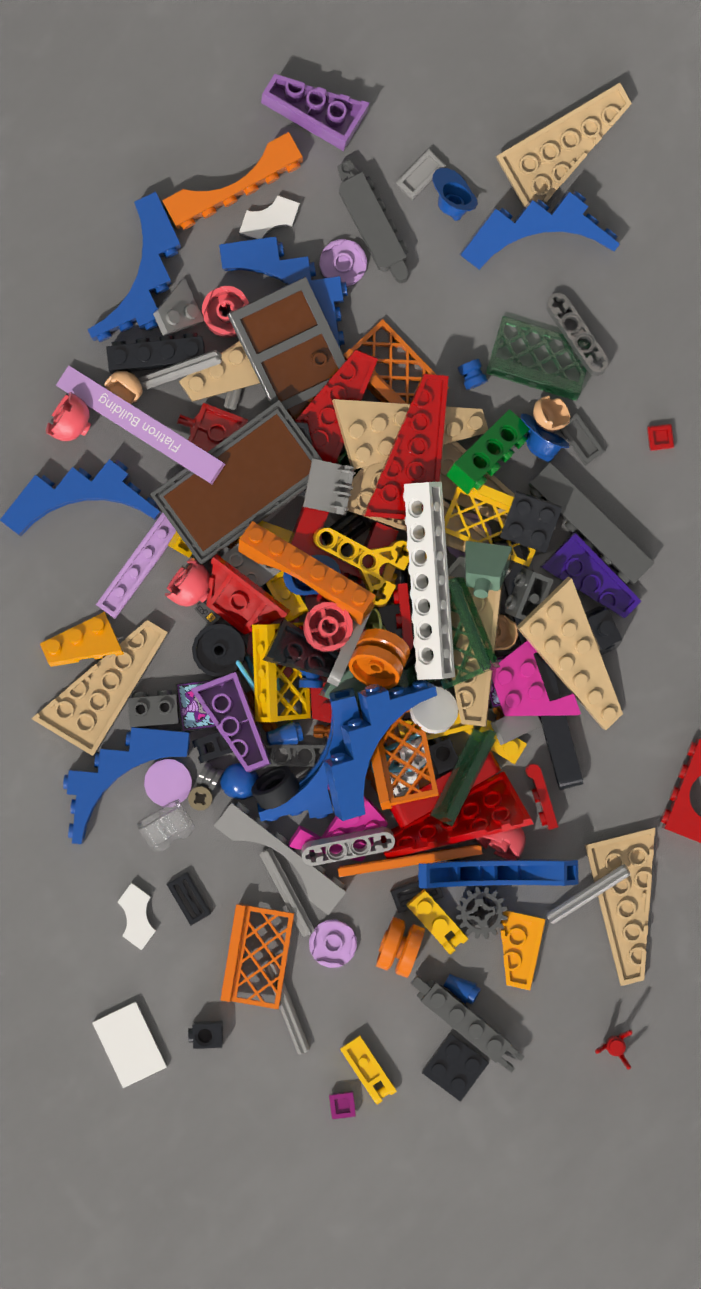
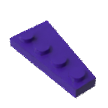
(591, 576)

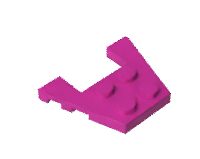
(523, 690)
(372, 819)

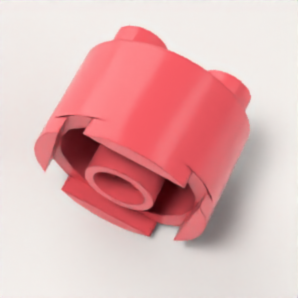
(219, 300)

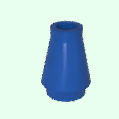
(285, 735)
(463, 989)

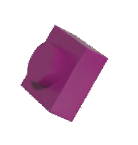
(342, 1105)

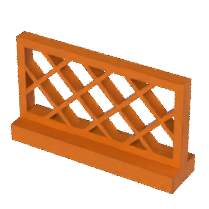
(376, 384)
(381, 767)
(236, 955)

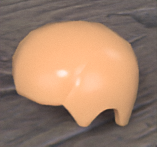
(124, 386)
(551, 414)
(506, 633)

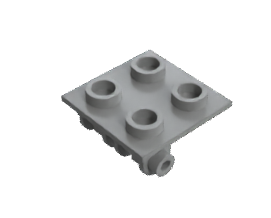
(329, 487)
(255, 572)

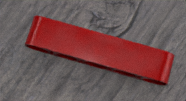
(410, 811)

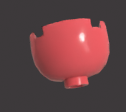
(69, 419)
(189, 584)
(327, 627)
(507, 844)

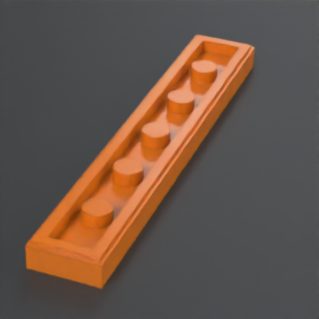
(409, 860)

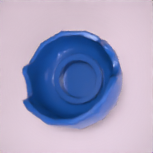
(238, 782)

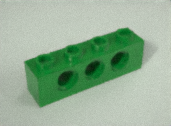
(488, 452)

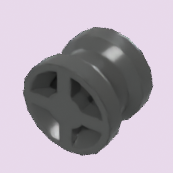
(210, 776)

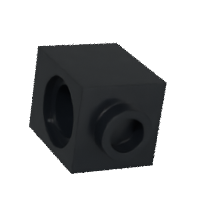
(442, 766)
(216, 1029)

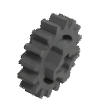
(480, 901)

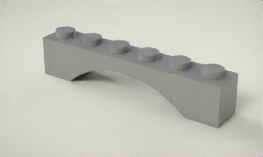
(242, 827)

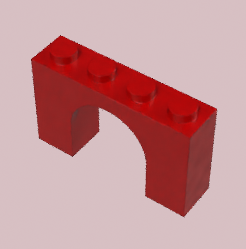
(313, 519)
(681, 816)

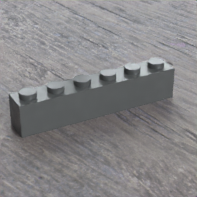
(591, 524)

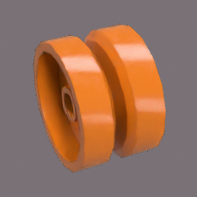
(379, 658)
(397, 946)

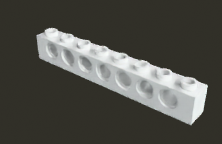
(437, 589)

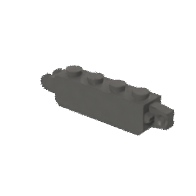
(371, 222)
(465, 1021)

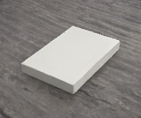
(129, 1044)

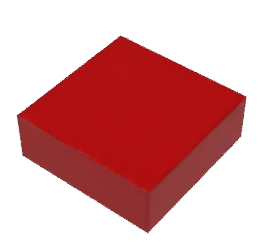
(660, 437)

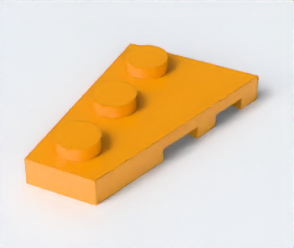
(87, 640)
(521, 947)

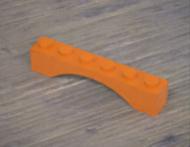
(190, 205)
(275, 552)

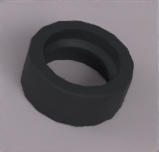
(275, 787)

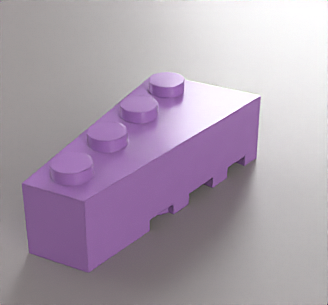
(315, 109)
(232, 715)

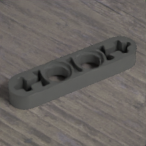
(580, 332)
(293, 750)

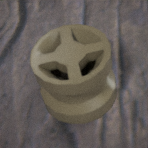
(203, 795)

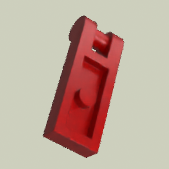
(403, 619)
(541, 795)

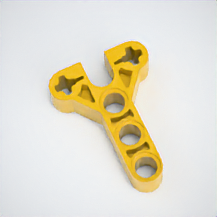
(381, 555)

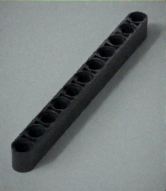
(554, 727)

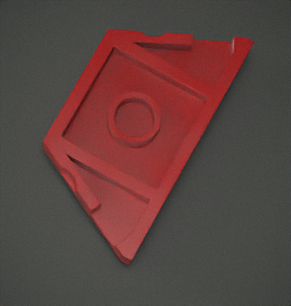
(240, 599)

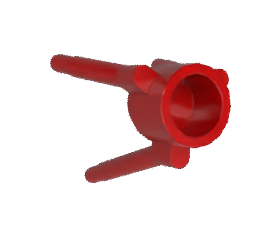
(616, 1047)

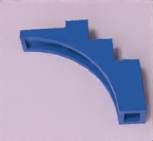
(567, 217)
(264, 257)
(152, 277)
(108, 485)
(379, 711)
(111, 764)
(313, 788)
(498, 872)

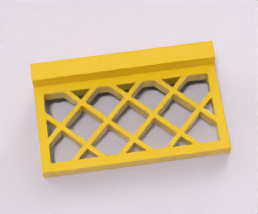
(491, 497)
(266, 681)

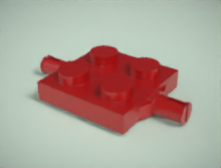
(211, 426)

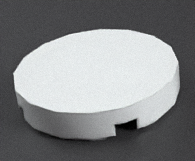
(436, 713)

